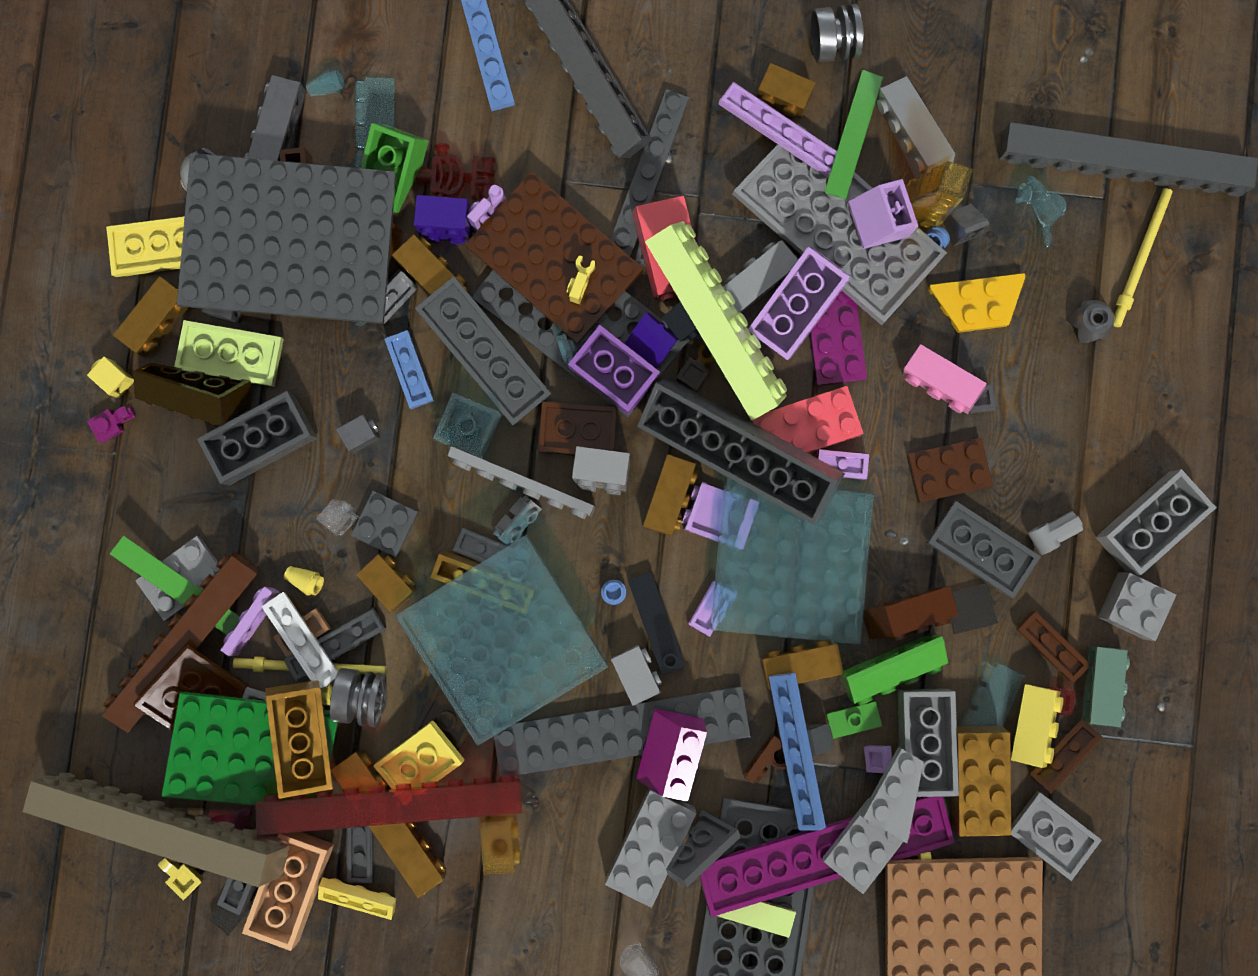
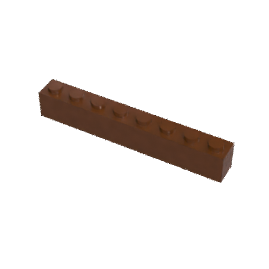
(190, 628)

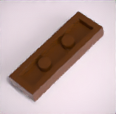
(1053, 646)
(1067, 756)

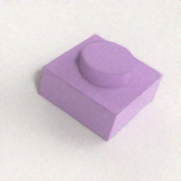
(877, 758)

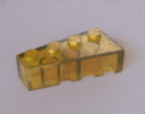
(938, 192)

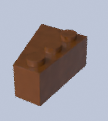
(911, 614)

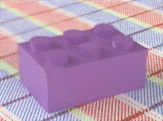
(613, 370)

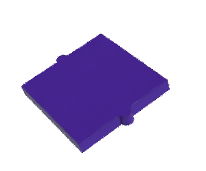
(651, 340)

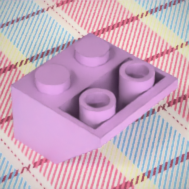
(883, 214)

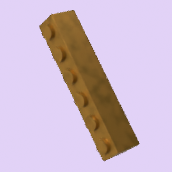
(400, 841)

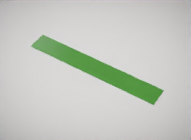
(853, 135)
(165, 578)

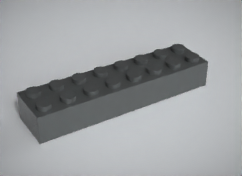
(740, 450)

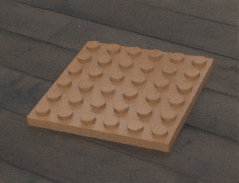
(963, 917)

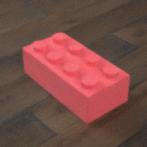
(814, 421)

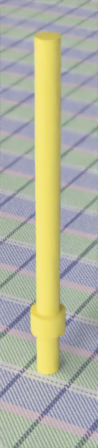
(1125, 300)
(260, 664)

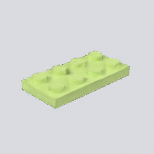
(229, 353)

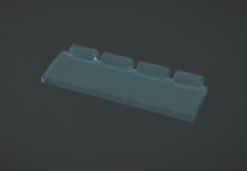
(378, 108)
(995, 699)

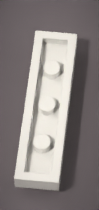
(300, 640)

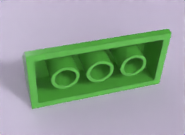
(894, 667)

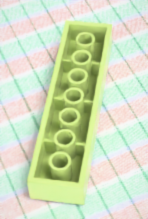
(717, 319)

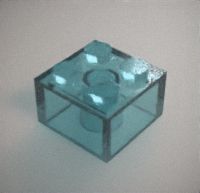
(467, 426)

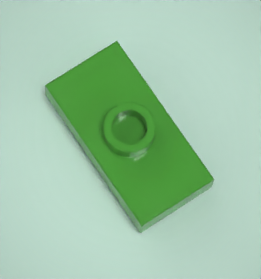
(853, 719)

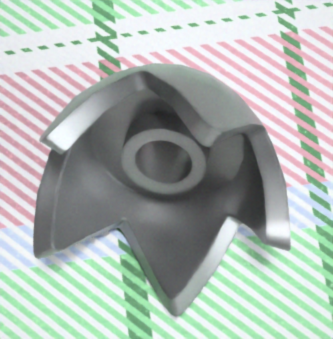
(1087, 328)

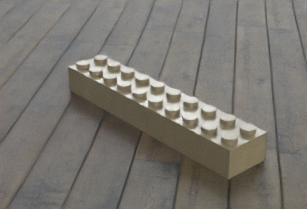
(157, 828)

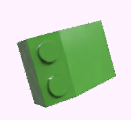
(395, 151)

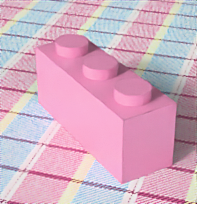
(943, 380)

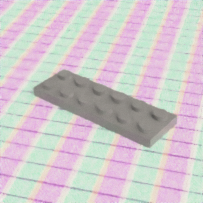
(512, 480)

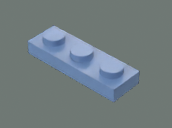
(409, 369)

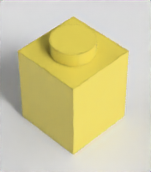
(110, 377)

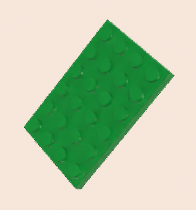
(224, 750)

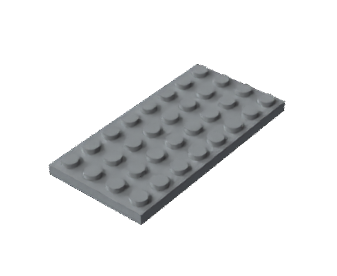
(795, 206)

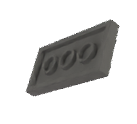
(983, 549)

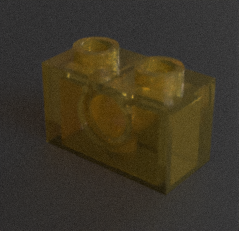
(493, 859)

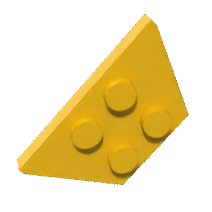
(979, 302)

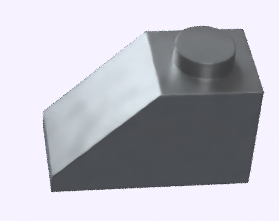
(964, 224)

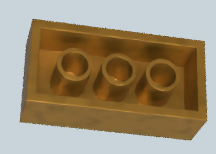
(298, 739)
(982, 782)

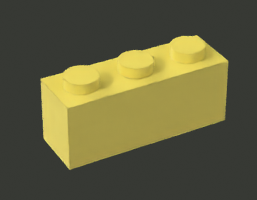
(1037, 726)

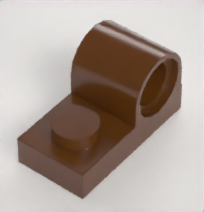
(765, 755)

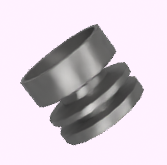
(836, 33)
(353, 697)

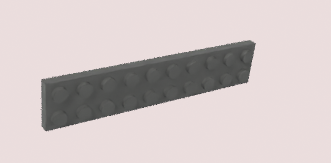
(612, 731)

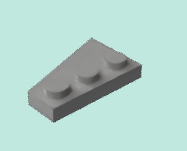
(895, 795)

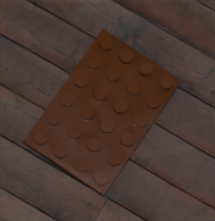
(535, 249)

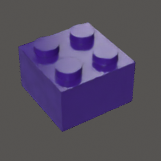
(443, 219)

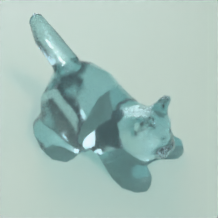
(1046, 206)

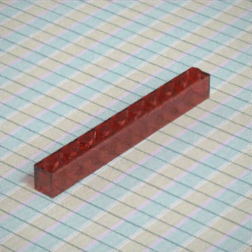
(389, 806)

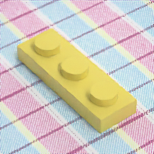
(357, 898)

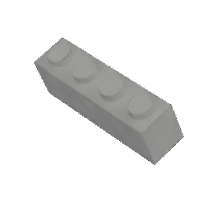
(760, 275)

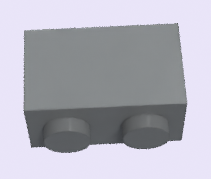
(636, 674)

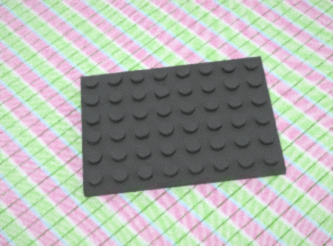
(286, 238)

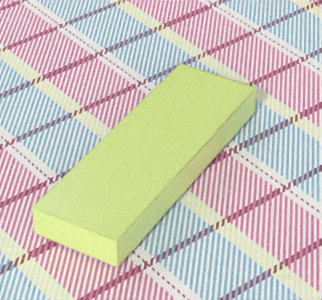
(764, 917)

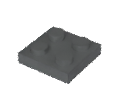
(385, 524)

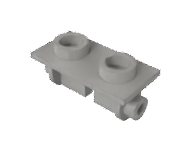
(509, 529)

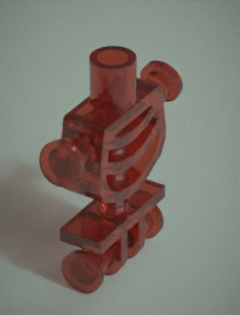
(438, 178)

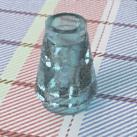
(327, 83)

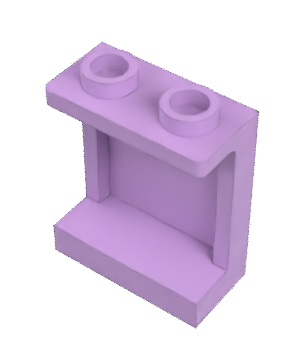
(705, 512)

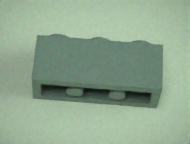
(1105, 686)

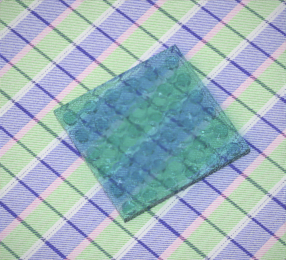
(792, 575)
(502, 640)

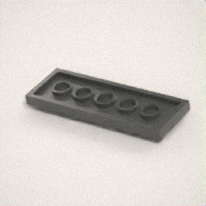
(482, 350)

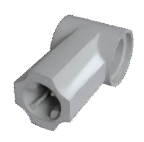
(1050, 535)

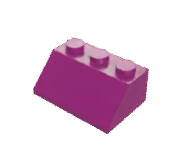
(671, 753)

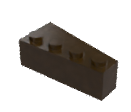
(192, 393)

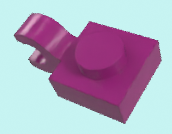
(108, 423)

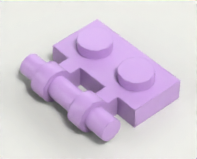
(482, 210)

